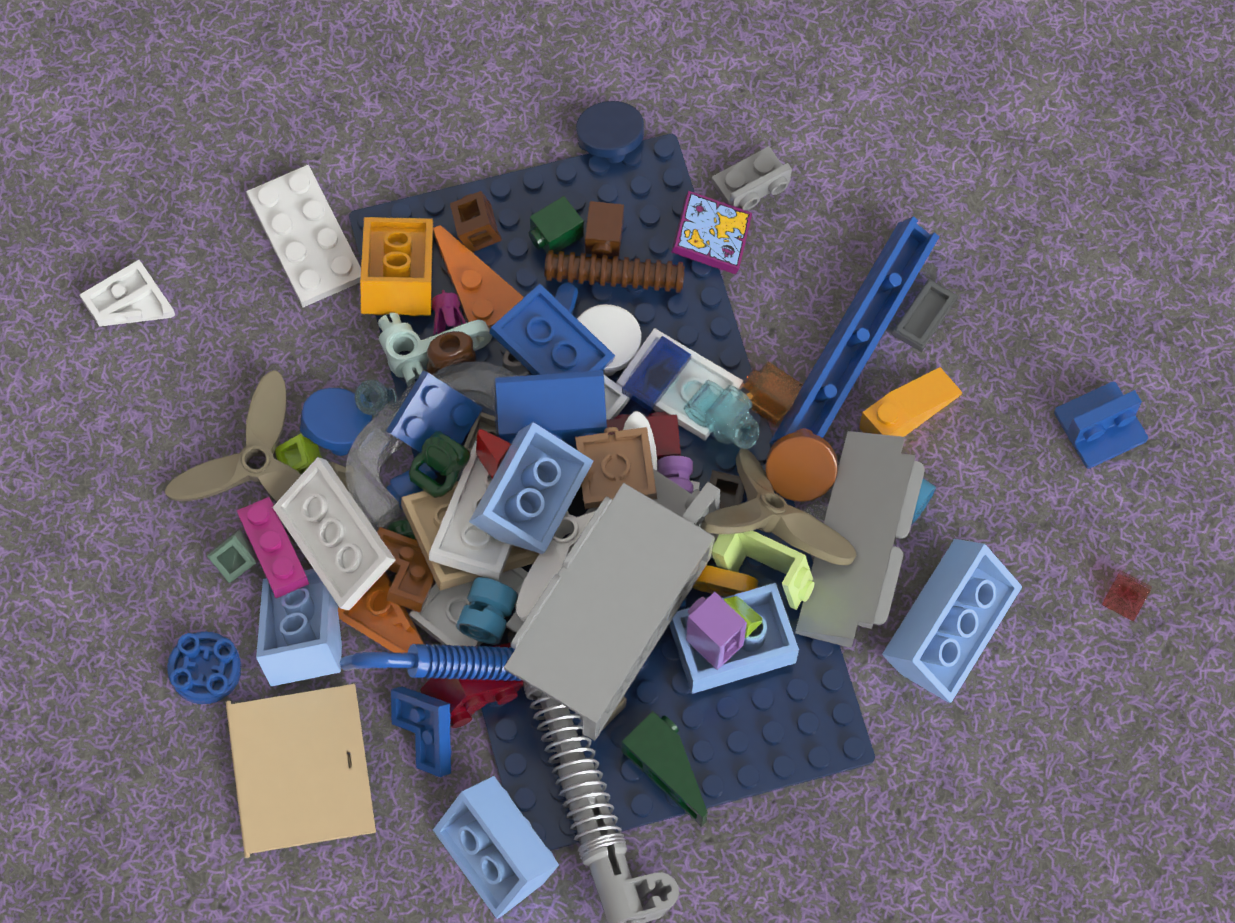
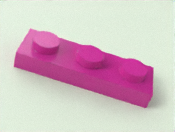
(272, 547)

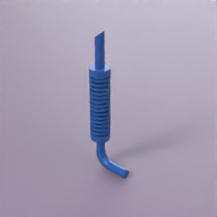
(439, 662)

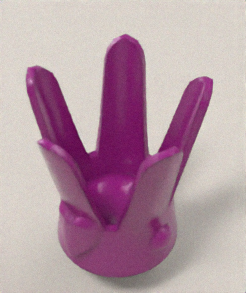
(446, 311)

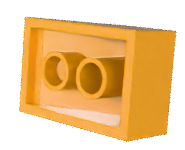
(396, 266)

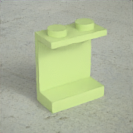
(732, 549)

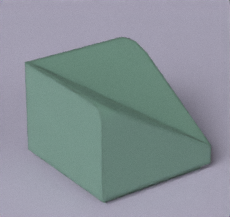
(233, 556)

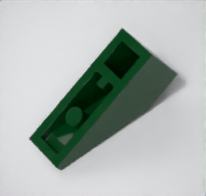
(662, 757)

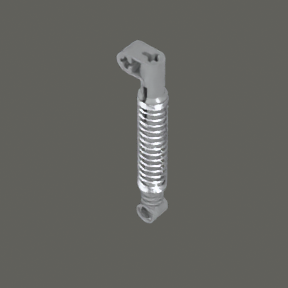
(601, 845)

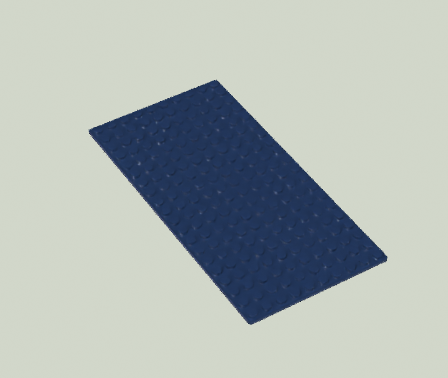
(737, 735)

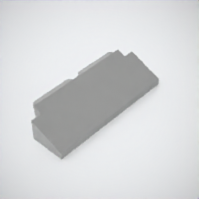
(869, 508)

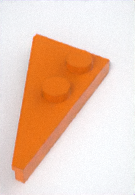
(479, 288)
(381, 619)

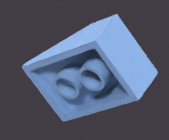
(299, 633)

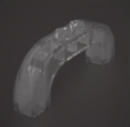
(375, 445)

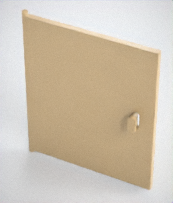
(296, 769)

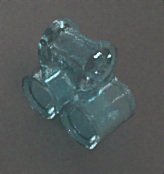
(724, 414)

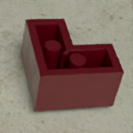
(470, 695)

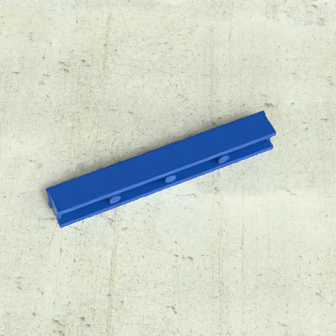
(859, 330)

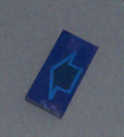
(656, 373)

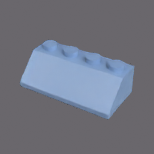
(953, 619)

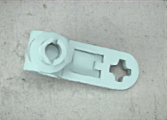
(401, 337)

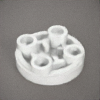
(616, 330)

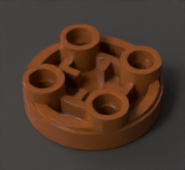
(801, 466)

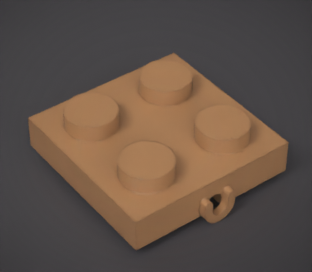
(616, 460)

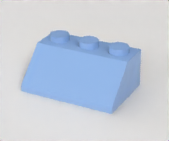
(531, 490)
(495, 846)

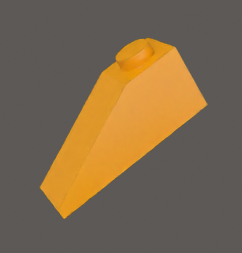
(910, 405)

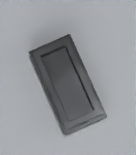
(925, 315)

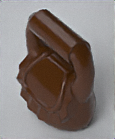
(449, 350)

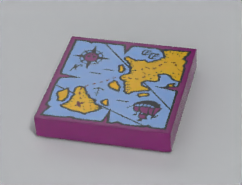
(712, 232)

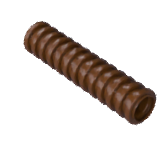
(614, 271)

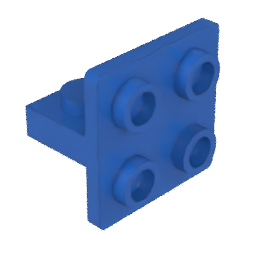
(1102, 423)

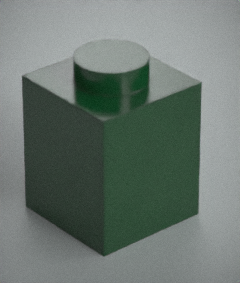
(556, 226)

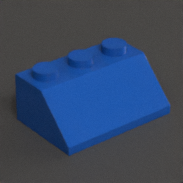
(559, 403)

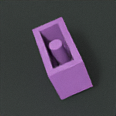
(715, 629)

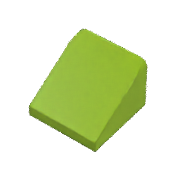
(298, 453)
(746, 612)

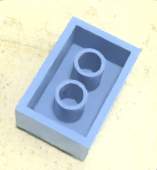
(765, 649)

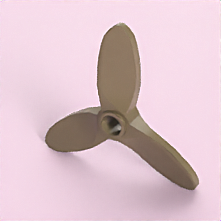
(263, 432)
(772, 514)

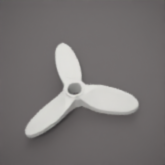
(550, 562)

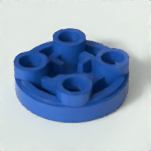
(333, 419)
(204, 667)

